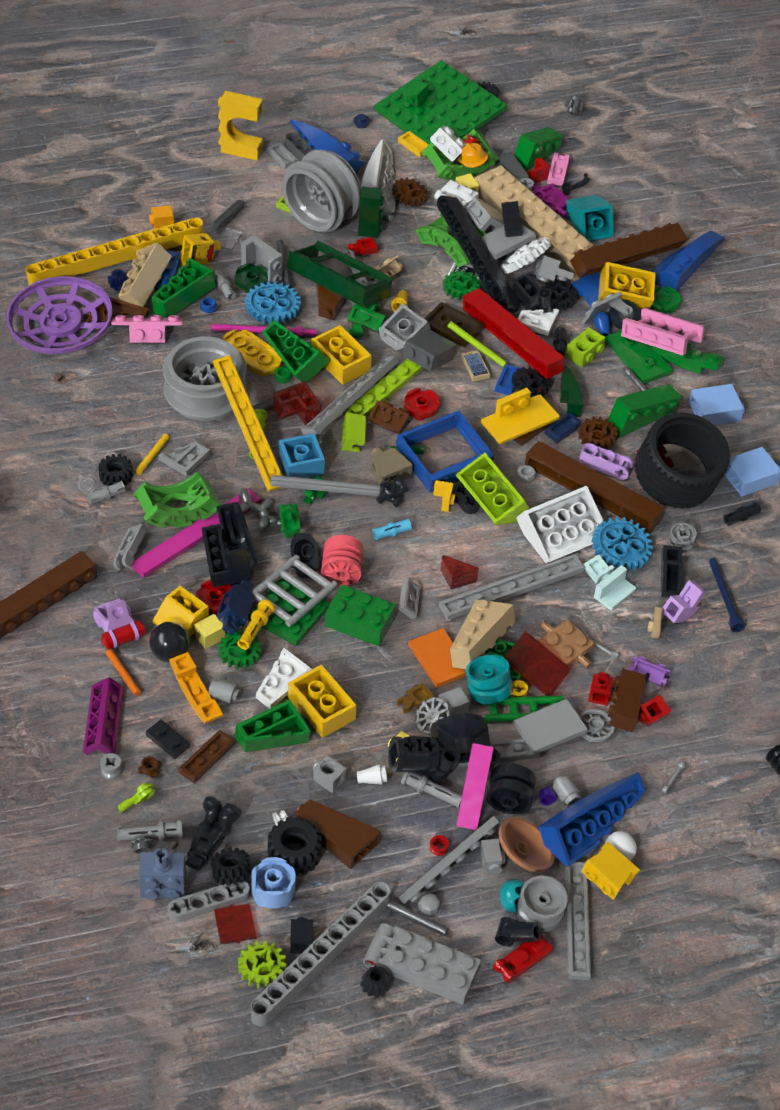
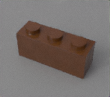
(626, 700)

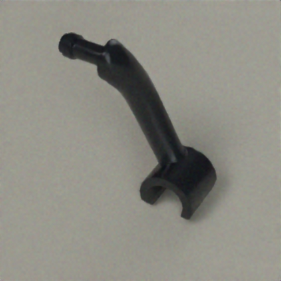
(567, 187)

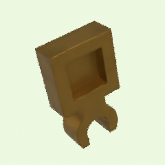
(414, 697)

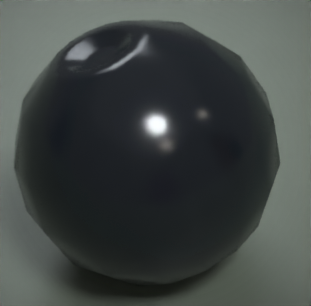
(169, 641)

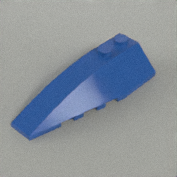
(325, 141)
(683, 263)
(584, 823)

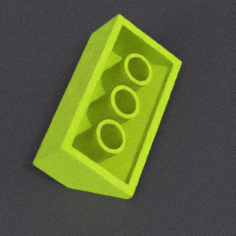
(492, 490)

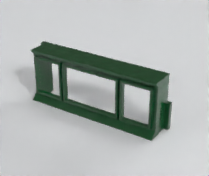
(306, 263)

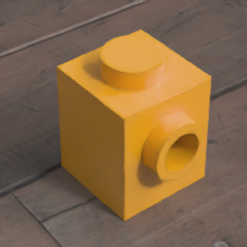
(161, 216)

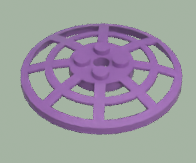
(53, 313)

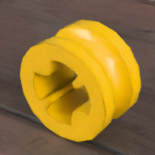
(519, 684)

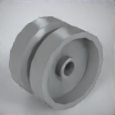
(542, 901)

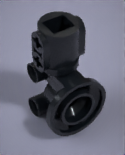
(448, 745)

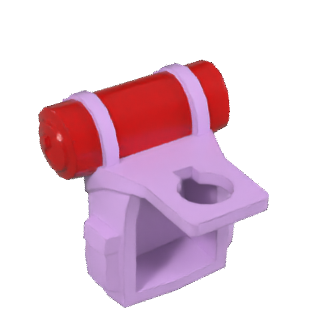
(117, 624)

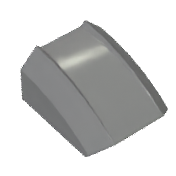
(402, 326)

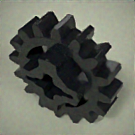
(562, 295)
(530, 379)

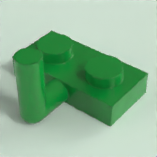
(367, 317)

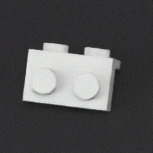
(448, 142)

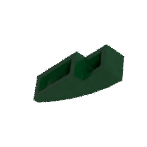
(570, 393)

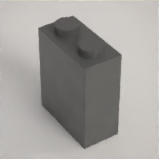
(429, 350)

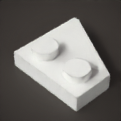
(538, 321)

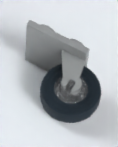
(615, 308)

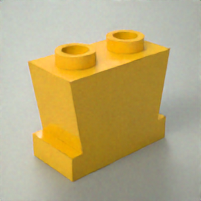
(610, 870)

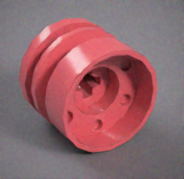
(342, 559)

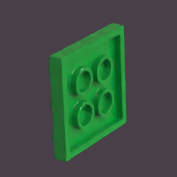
(301, 628)

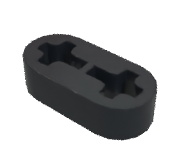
(463, 500)

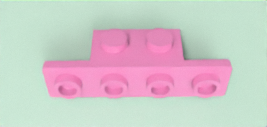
(147, 329)

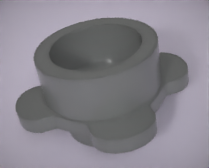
(141, 844)

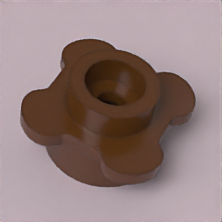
(150, 762)

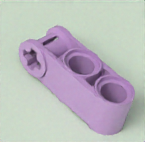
(605, 461)

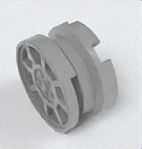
(683, 536)

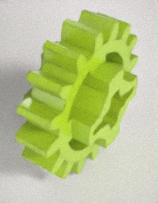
(261, 962)

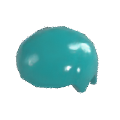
(509, 893)

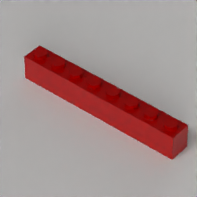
(513, 333)

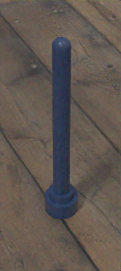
(735, 622)

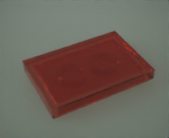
(537, 664)

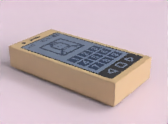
(475, 366)

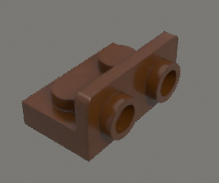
(388, 417)

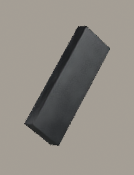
(511, 219)

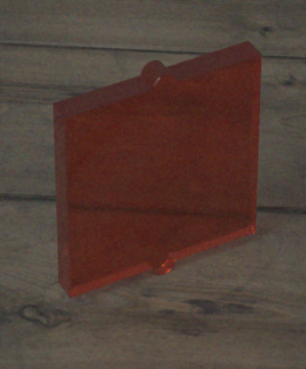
(235, 924)

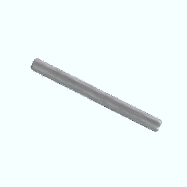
(325, 485)

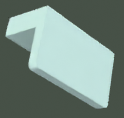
(614, 588)

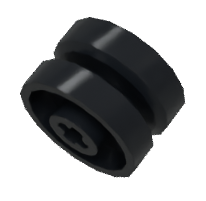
(511, 788)

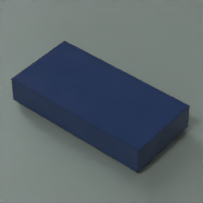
(563, 427)

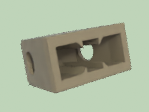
(389, 465)

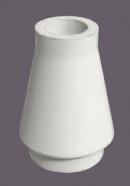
(373, 775)

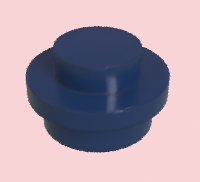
(361, 121)

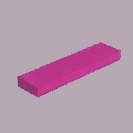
(474, 786)

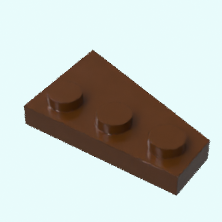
(119, 308)

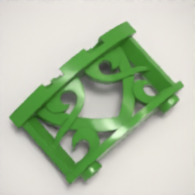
(449, 170)
(437, 234)
(155, 501)

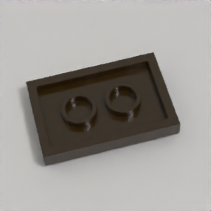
(444, 314)

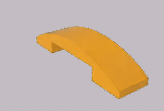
(194, 689)

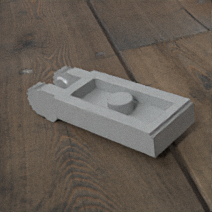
(129, 546)

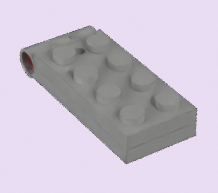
(422, 962)

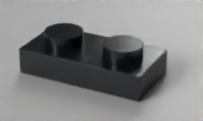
(167, 739)

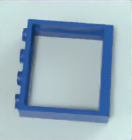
(433, 429)

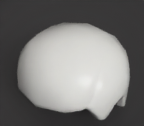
(623, 843)

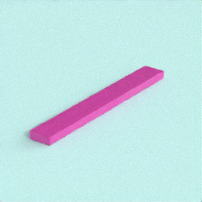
(180, 542)

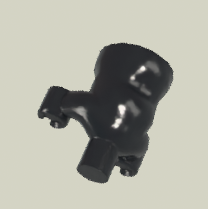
(392, 491)

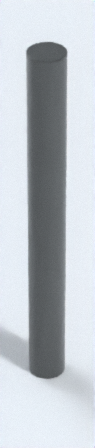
(285, 272)

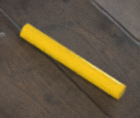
(151, 455)

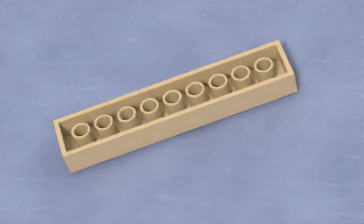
(501, 186)

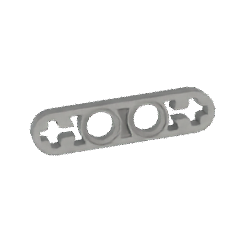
(209, 903)

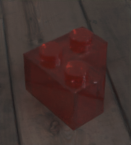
(297, 400)

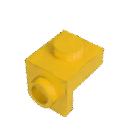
(444, 490)

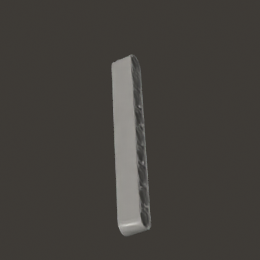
(318, 961)

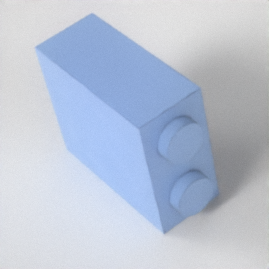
(717, 404)
(752, 471)

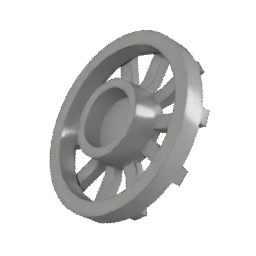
(433, 714)
(596, 725)

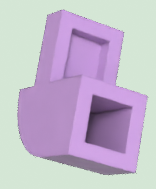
(683, 606)

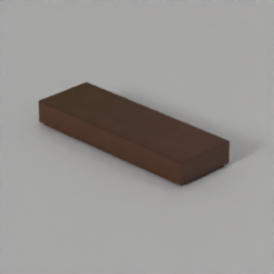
(206, 756)

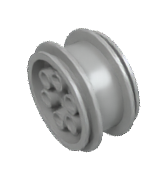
(321, 190)
(192, 381)

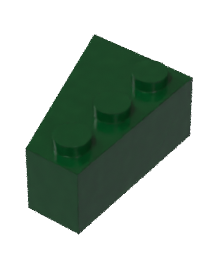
(370, 212)

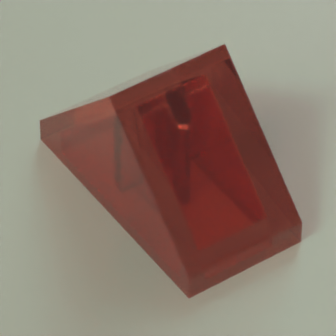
(458, 572)

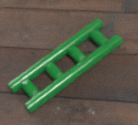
(494, 716)

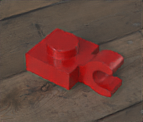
(364, 246)

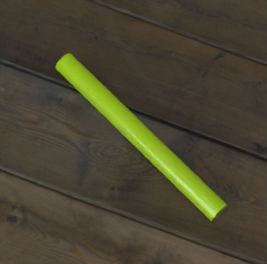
(477, 344)

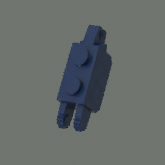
(235, 607)

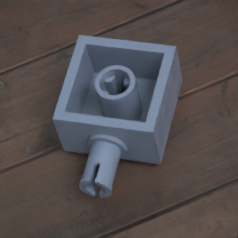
(162, 875)

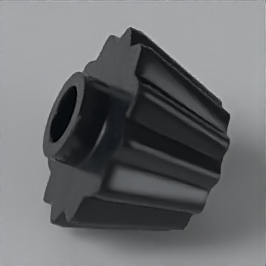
(375, 981)

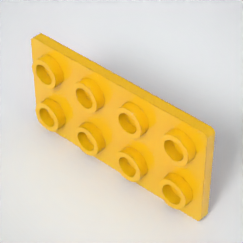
(518, 415)

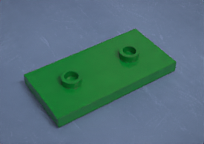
(639, 357)

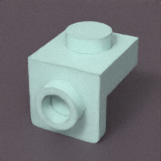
(597, 569)

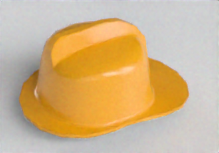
(472, 155)

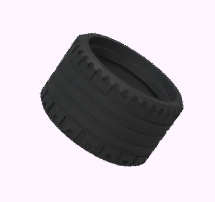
(695, 435)

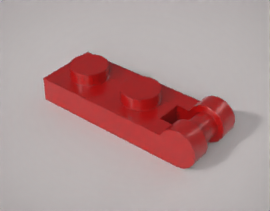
(523, 959)

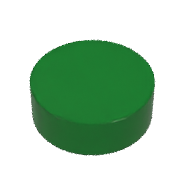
(282, 375)

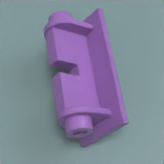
(656, 672)

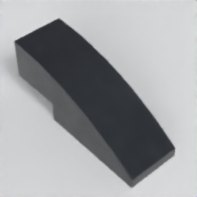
(671, 570)

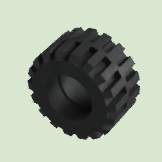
(296, 832)

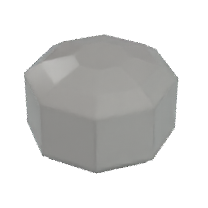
(428, 904)

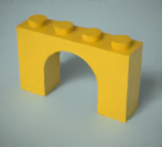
(231, 139)

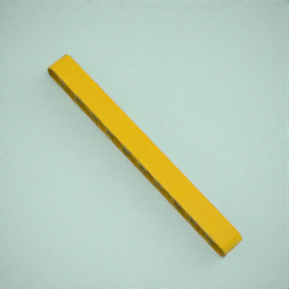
(112, 252)

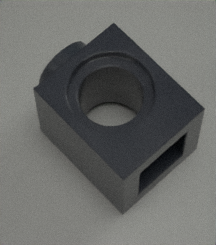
(301, 935)

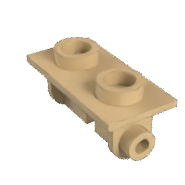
(389, 266)

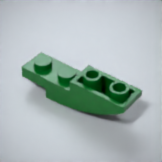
(693, 359)

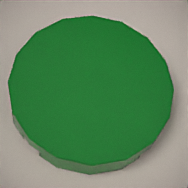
(666, 300)

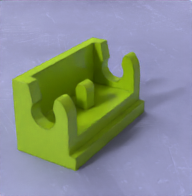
(353, 432)

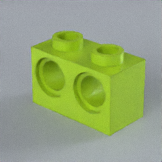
(585, 347)

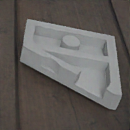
(185, 458)

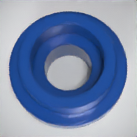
(208, 305)

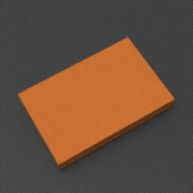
(435, 657)

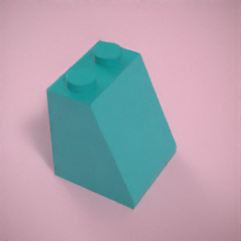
(591, 217)

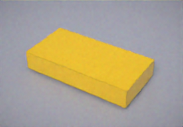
(412, 143)

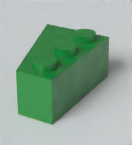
(535, 145)
(273, 729)

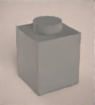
(457, 700)

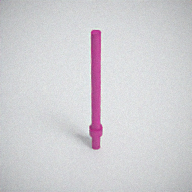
(299, 331)

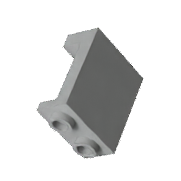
(484, 215)
(258, 252)

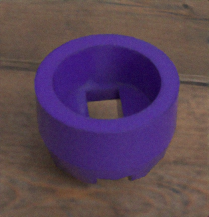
(547, 796)

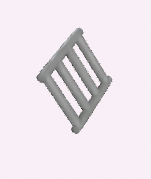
(302, 608)

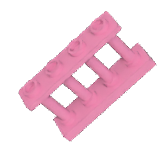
(662, 331)

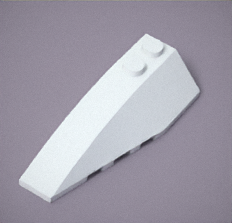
(379, 174)

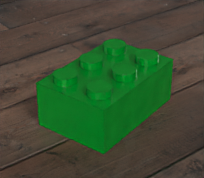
(360, 615)

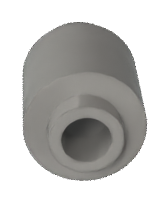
(224, 691)
(566, 790)

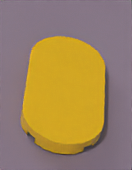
(258, 355)

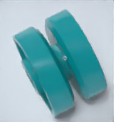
(489, 679)

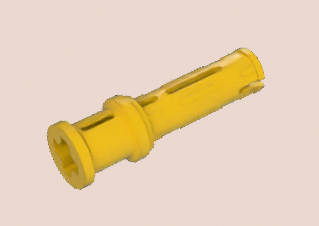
(258, 619)

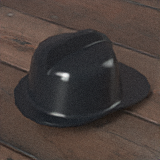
(308, 551)

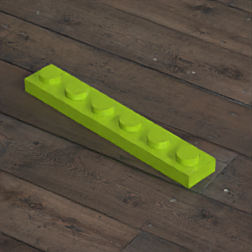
(385, 388)

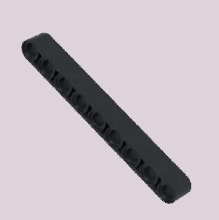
(477, 253)

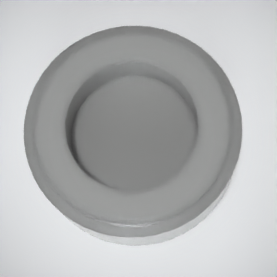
(526, 474)

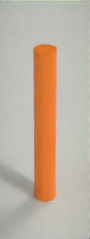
(123, 672)

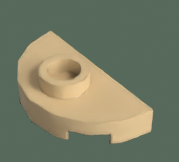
(655, 625)

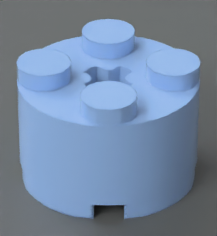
(273, 883)

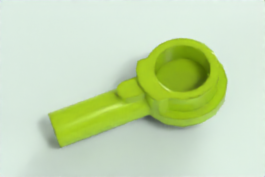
(143, 793)

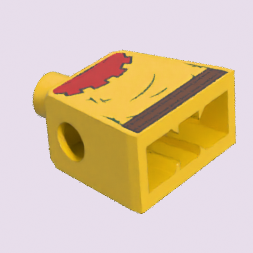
(199, 248)

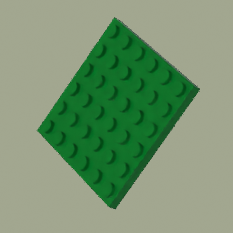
(451, 102)

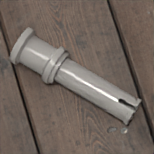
(423, 784)
(123, 833)

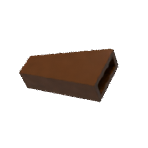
(340, 834)

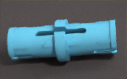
(391, 529)

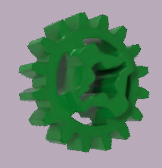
(460, 283)
(234, 655)

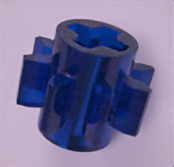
(117, 279)

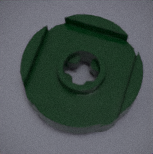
(258, 275)

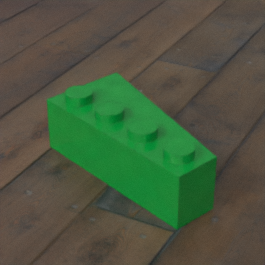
(183, 288)
(297, 354)

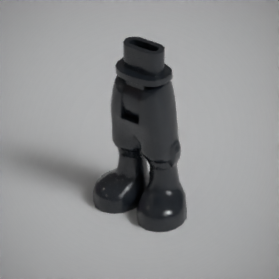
(208, 838)

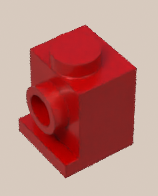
(601, 685)
(657, 706)

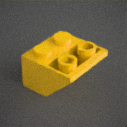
(182, 608)

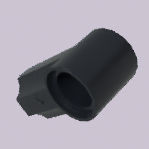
(513, 931)

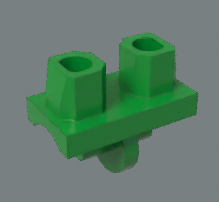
(289, 519)

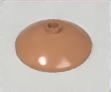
(524, 845)

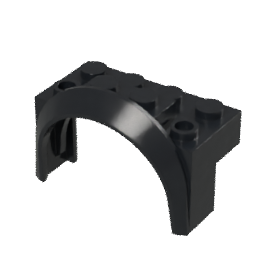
(231, 531)

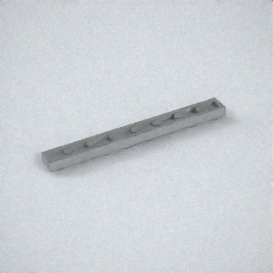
(350, 395)
(513, 586)

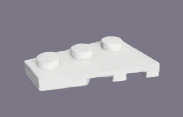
(275, 685)

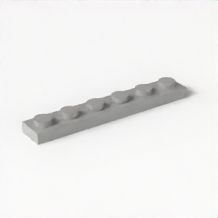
(443, 866)

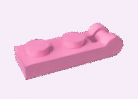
(558, 169)

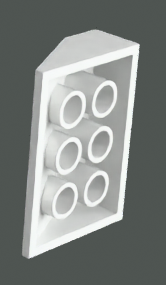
(561, 524)

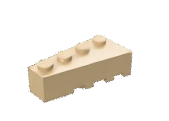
(144, 274)
(480, 631)

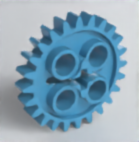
(272, 303)
(622, 543)

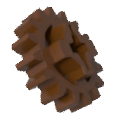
(409, 192)
(598, 432)

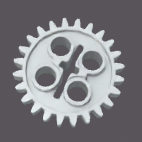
(525, 255)

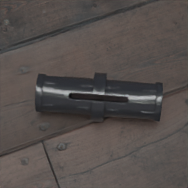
(560, 340)
(742, 514)

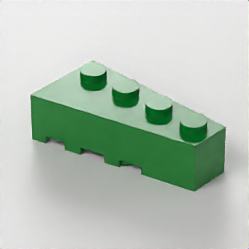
(643, 408)

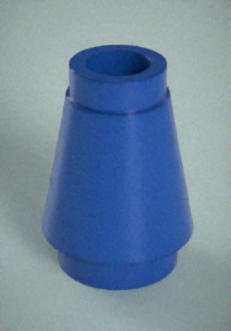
(602, 323)

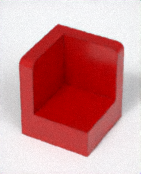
(540, 171)

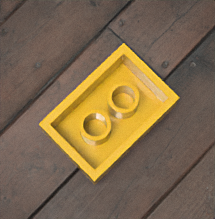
(633, 284)
(347, 356)
(321, 701)

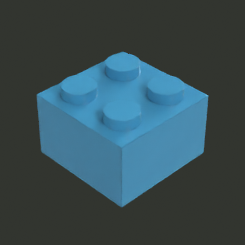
(301, 456)

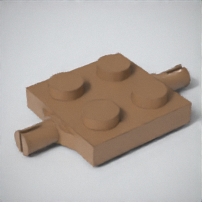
(567, 643)

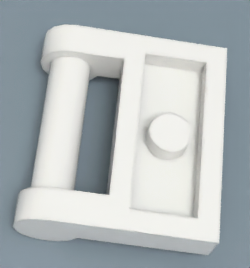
(464, 194)

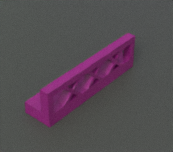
(107, 717)

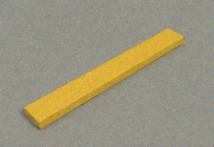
(247, 420)

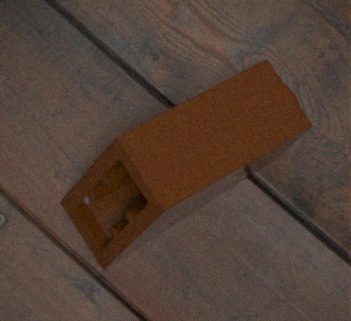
(328, 302)

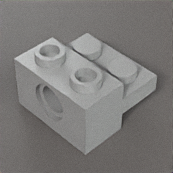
(548, 269)

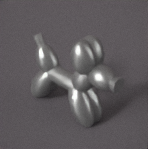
(262, 509)

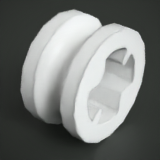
(277, 817)

